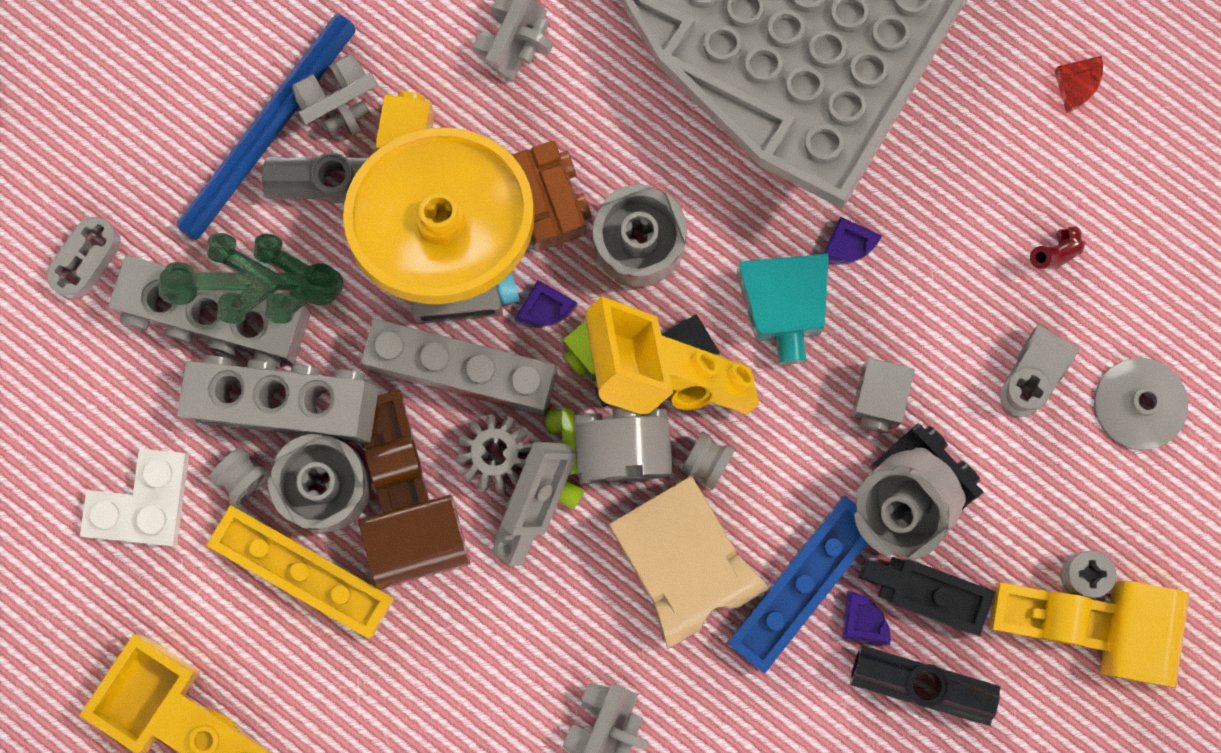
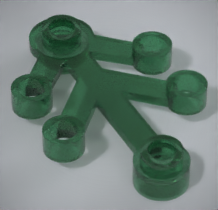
(310, 283)

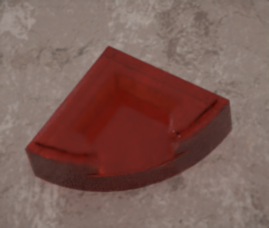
(1079, 81)

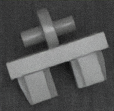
(517, 38)
(352, 83)
(615, 726)

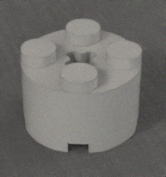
(654, 215)
(622, 446)
(295, 475)
(908, 504)

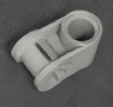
(1040, 367)

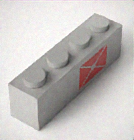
(459, 367)

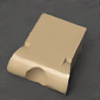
(684, 560)

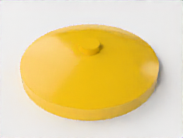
(439, 215)

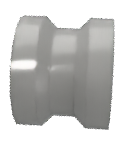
(707, 460)
(239, 475)
(1077, 574)

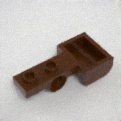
(413, 533)

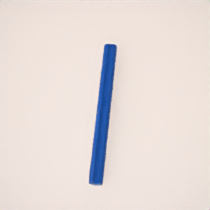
(263, 129)

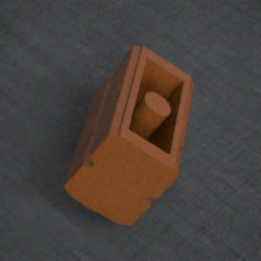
(557, 210)

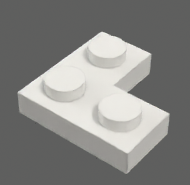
(150, 513)

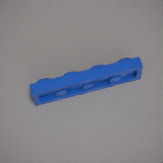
(800, 587)

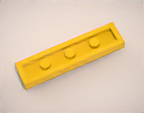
(300, 572)

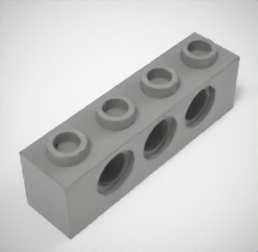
(136, 299)
(207, 388)

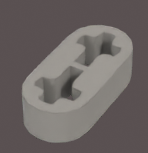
(74, 252)

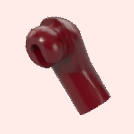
(1068, 247)

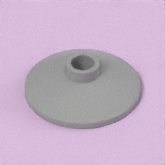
(1119, 407)

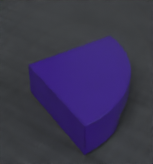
(850, 242)
(545, 307)
(864, 621)

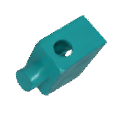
(786, 301)

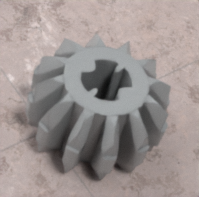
(480, 454)

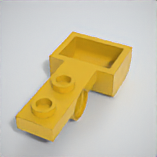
(642, 368)
(1136, 631)
(147, 700)

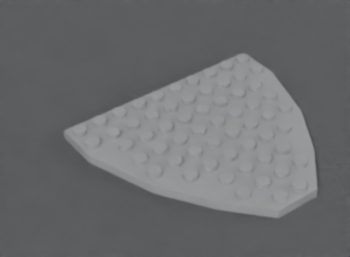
(798, 80)

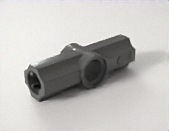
(306, 175)

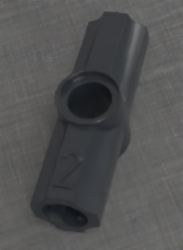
(953, 692)

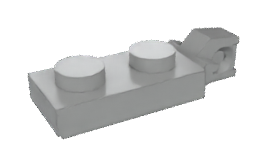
(533, 500)

